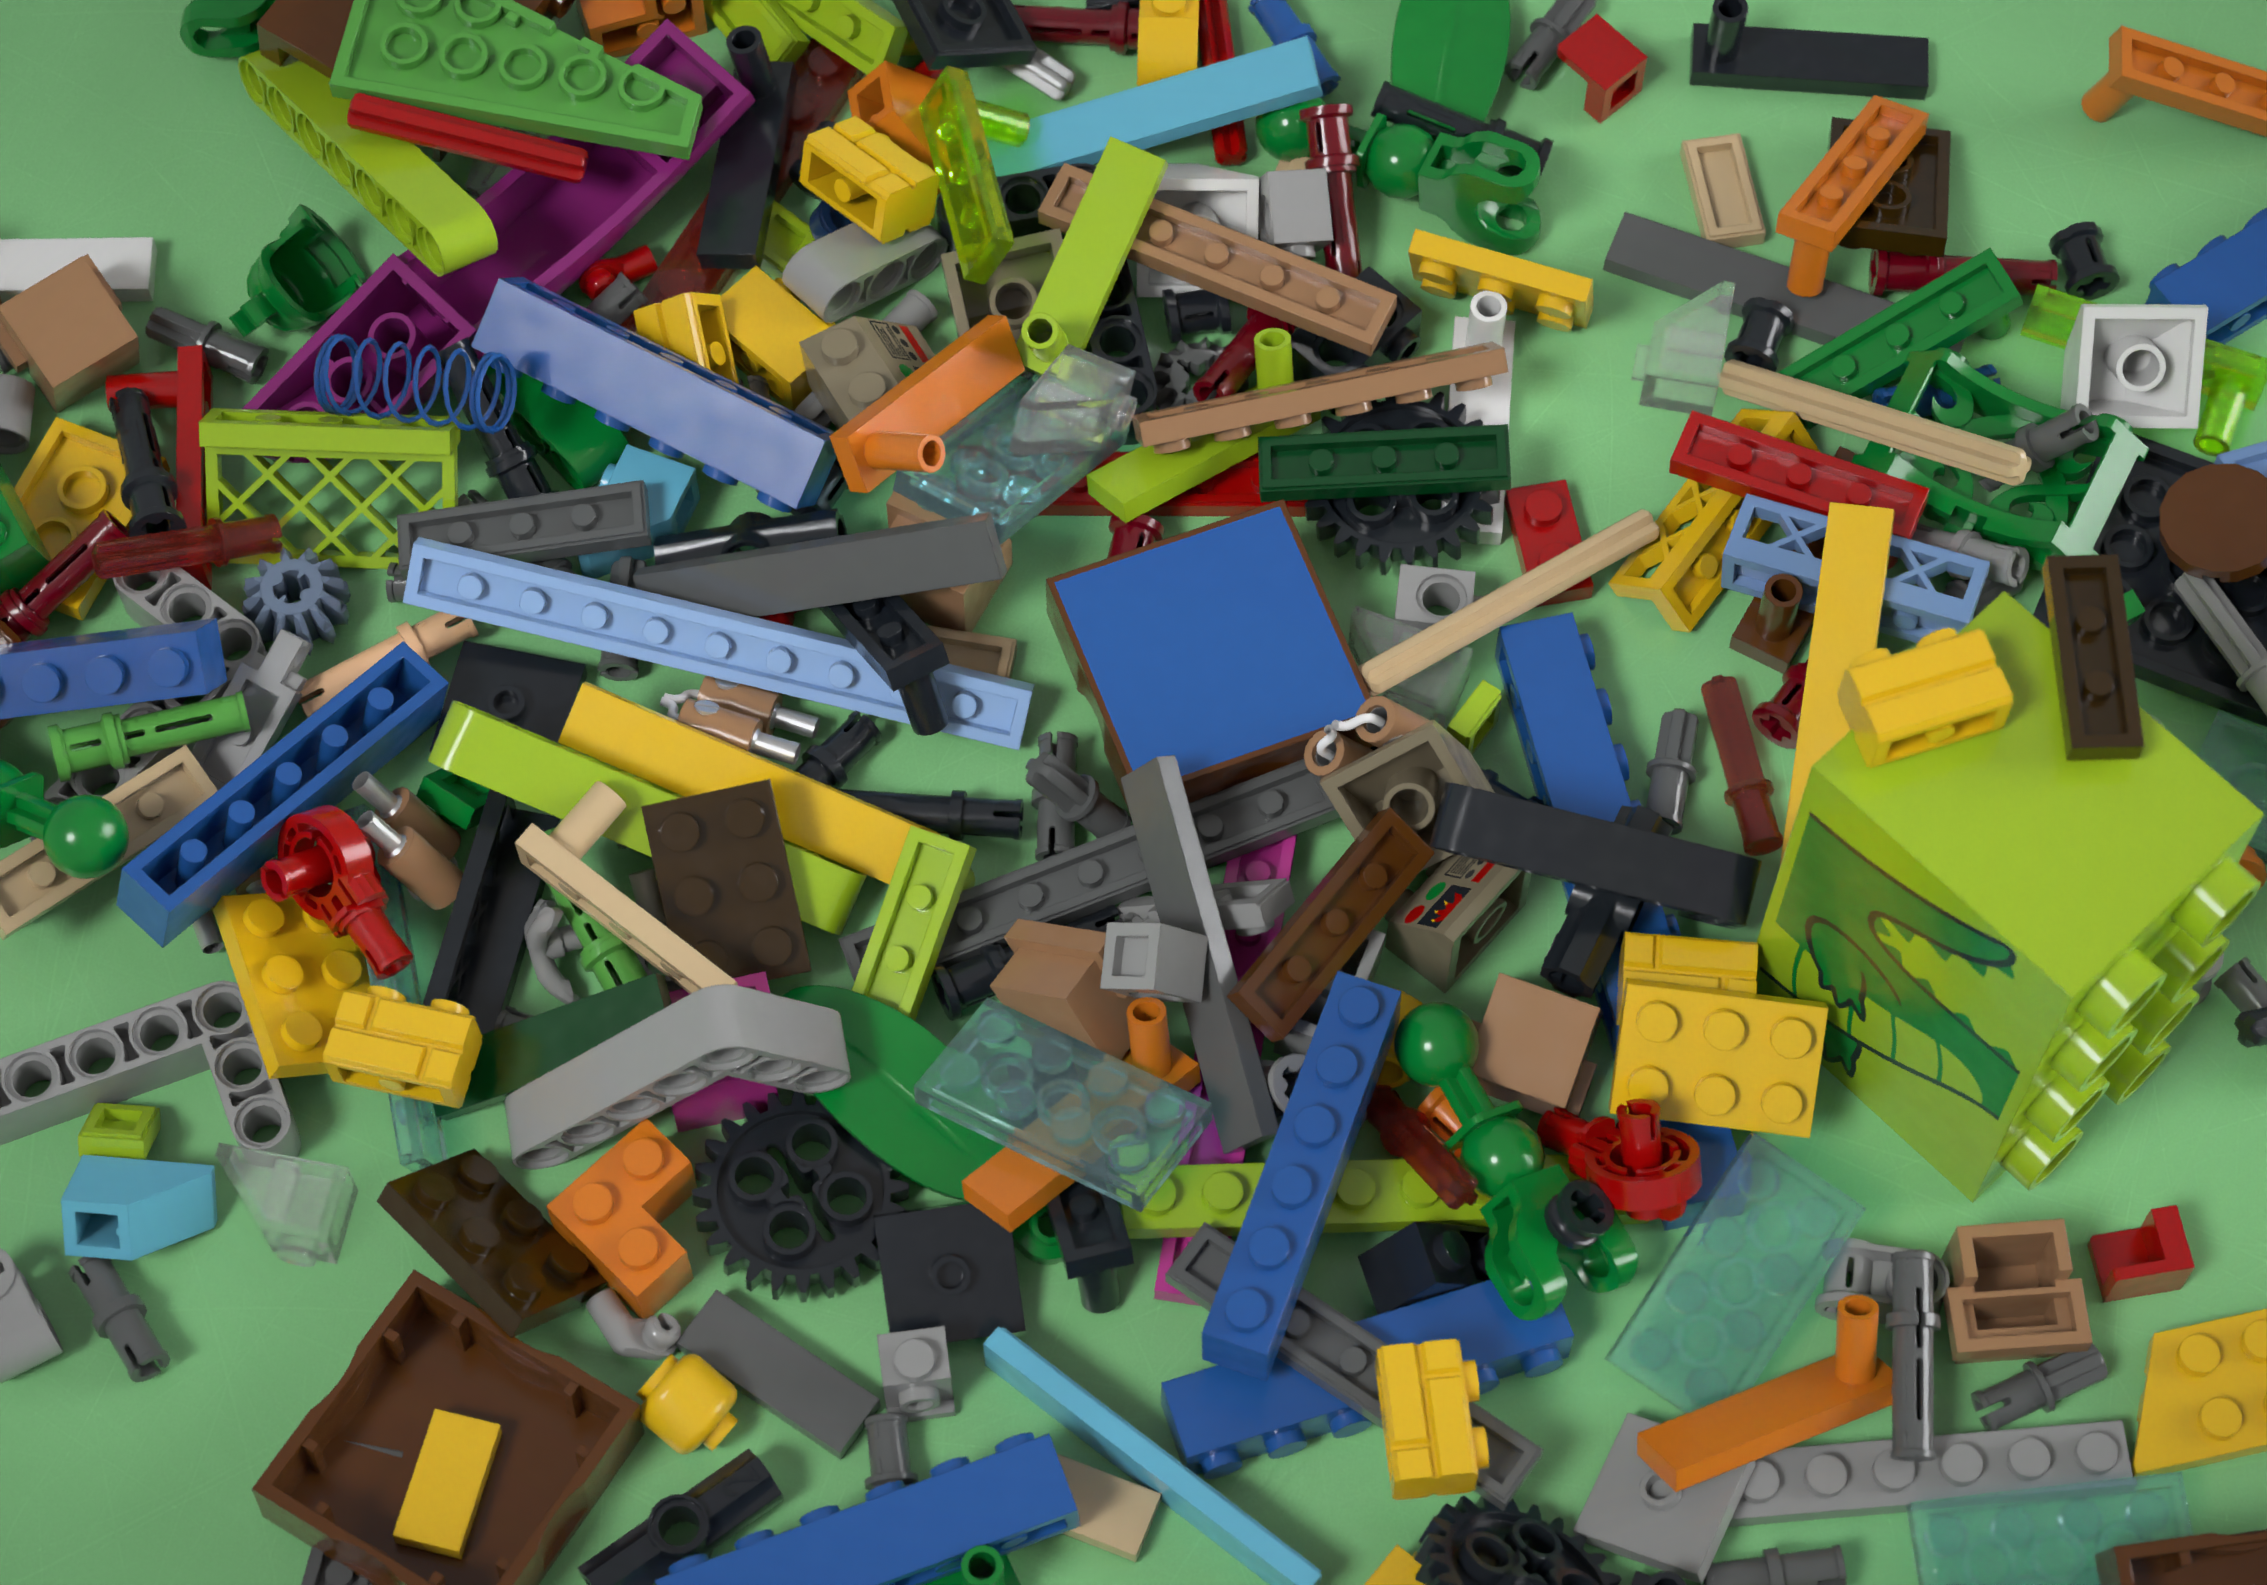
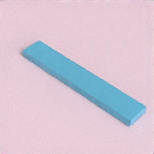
(1167, 108)
(1146, 1462)

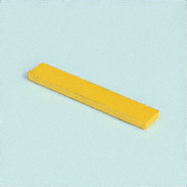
(1843, 629)
(699, 763)

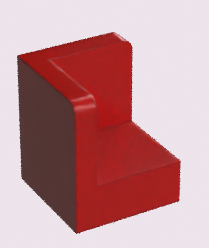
(1607, 63)
(2142, 1258)

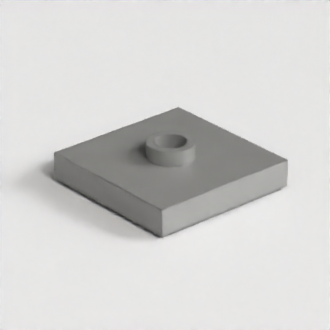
(1648, 1521)

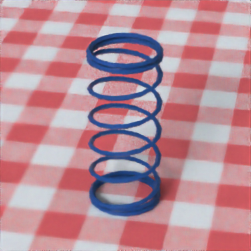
(321, 384)

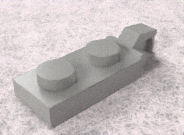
(270, 696)
(1242, 905)

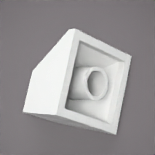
(1212, 194)
(2137, 363)

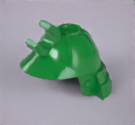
(300, 277)

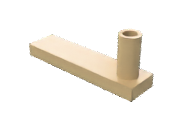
(150, 806)
(559, 863)

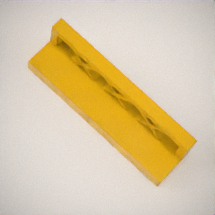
(1693, 556)

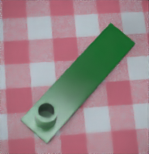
(1938, 315)

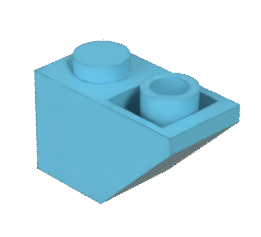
(671, 499)
(135, 1206)

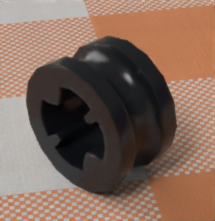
(1567, 1226)

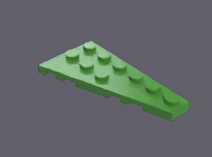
(510, 71)

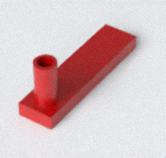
(192, 394)
(1788, 473)

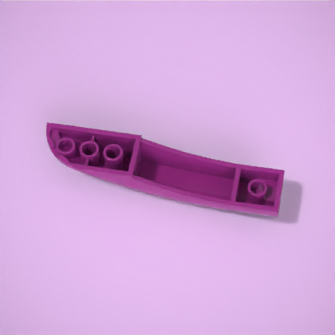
(543, 233)

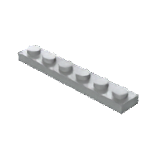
(1865, 1480)

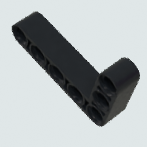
(1119, 323)
(1597, 854)

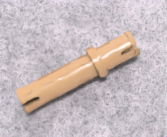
(425, 638)

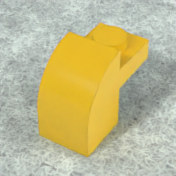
(1166, 39)

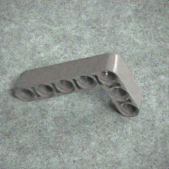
(167, 602)
(670, 1057)
(141, 1070)

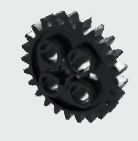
(1405, 527)
(749, 1221)
(1504, 1548)

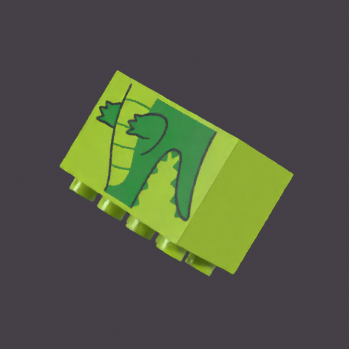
(2004, 921)

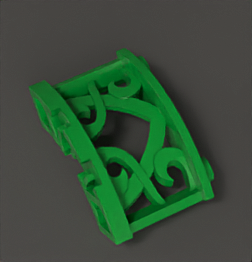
(2002, 415)

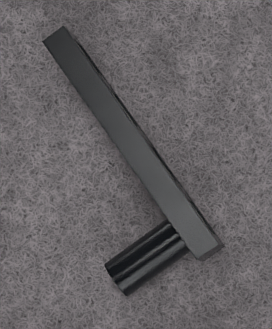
(1804, 60)
(748, 158)
(900, 652)
(1091, 1243)

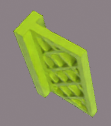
(319, 437)

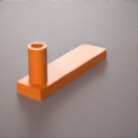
(2179, 79)
(1845, 186)
(907, 421)
(1016, 1187)
(1779, 1410)

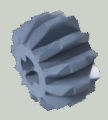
(305, 579)

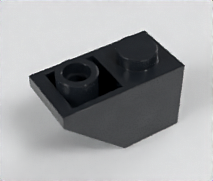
(1424, 1263)

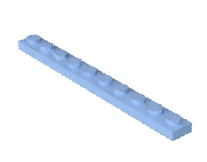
(698, 639)

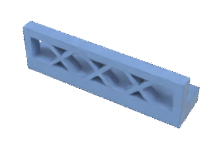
(1906, 610)

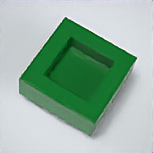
(453, 798)

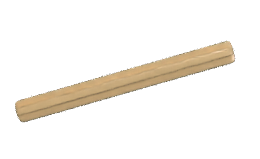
(1876, 422)
(1508, 602)

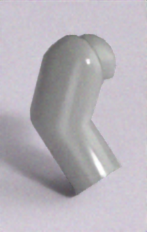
(630, 1336)

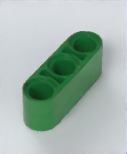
(563, 432)

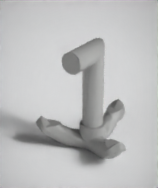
(549, 942)

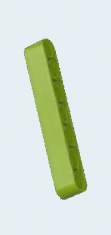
(382, 173)
(557, 777)

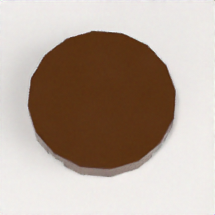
(2216, 522)

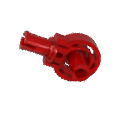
(355, 898)
(1636, 1163)

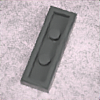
(779, 1374)

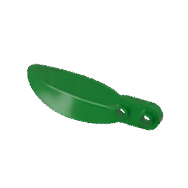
(1451, 52)
(880, 1109)

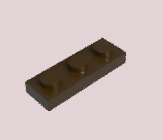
(2092, 657)

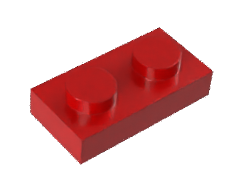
(1544, 527)

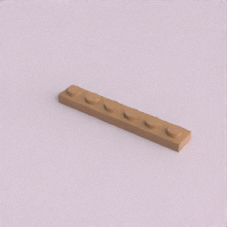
(1241, 268)
(1294, 402)

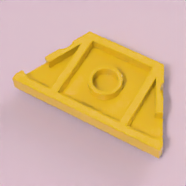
(2203, 1395)

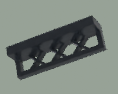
(488, 918)

